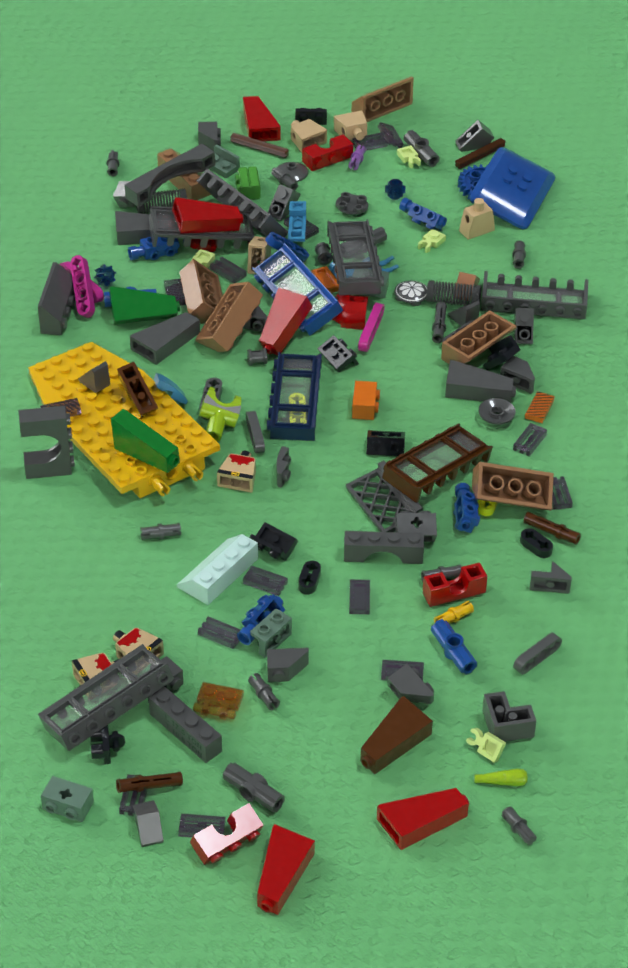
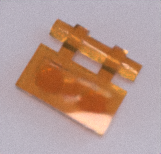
(214, 696)

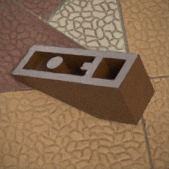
(136, 388)

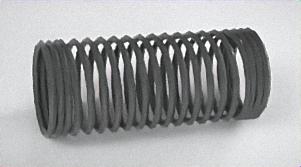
(140, 209)
(432, 288)

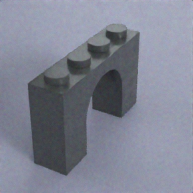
(53, 423)

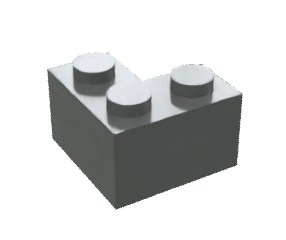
(506, 721)

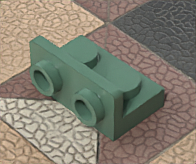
(225, 162)
(272, 631)

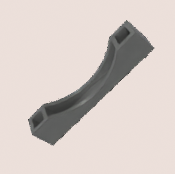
(193, 161)

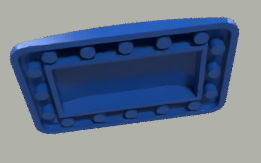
(513, 187)

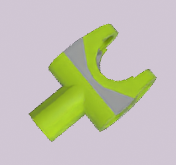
(219, 413)

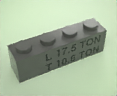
(185, 724)

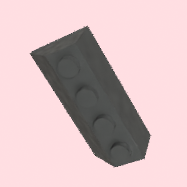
(56, 301)

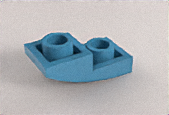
(173, 390)

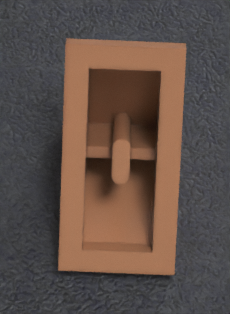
(466, 278)

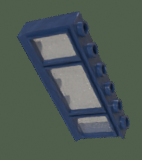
(294, 397)

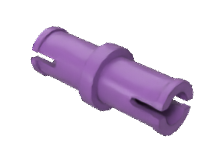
(357, 157)

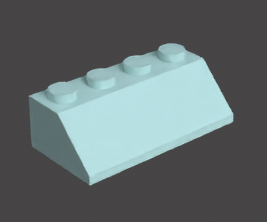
(220, 568)

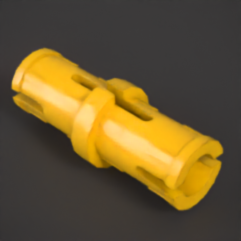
(454, 614)

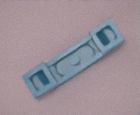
(297, 221)

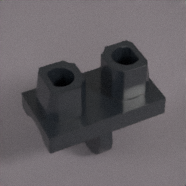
(112, 741)

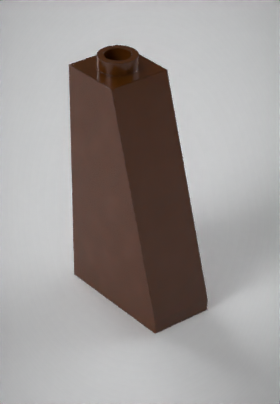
(396, 734)

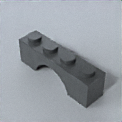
(406, 546)

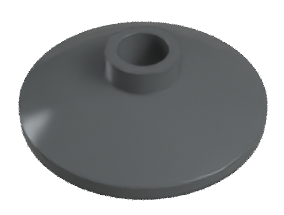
(296, 170)
(497, 411)

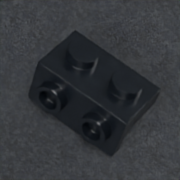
(274, 541)

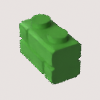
(248, 182)

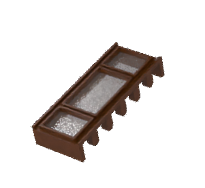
(434, 461)

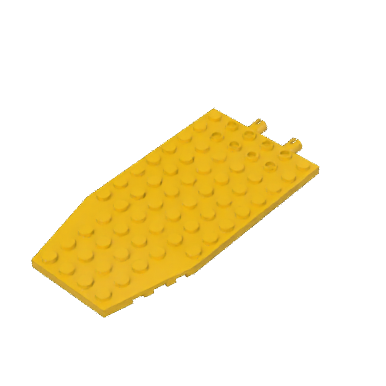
(92, 429)

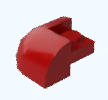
(353, 311)

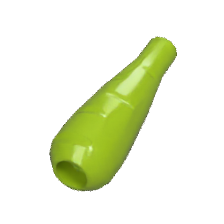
(510, 777)

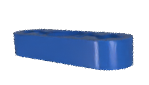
(277, 241)

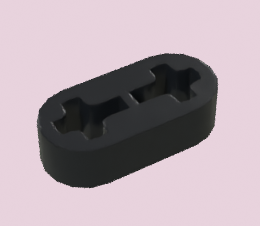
(538, 545)
(312, 578)

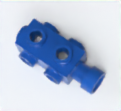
(422, 214)
(147, 250)
(465, 508)
(257, 614)

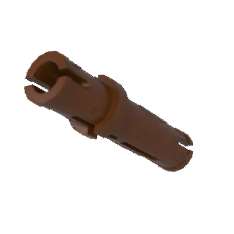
(559, 531)
(141, 782)

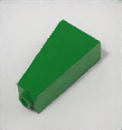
(139, 306)
(142, 442)

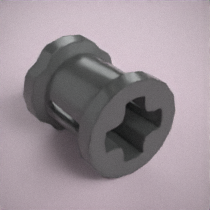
(324, 256)
(257, 356)

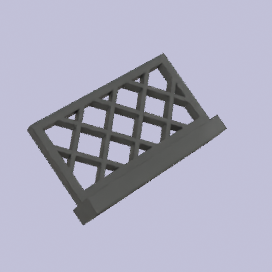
(404, 501)

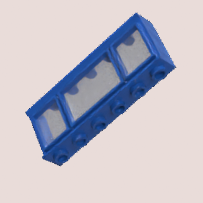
(290, 273)

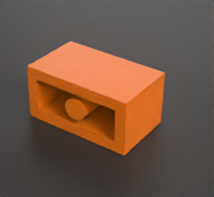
(364, 400)

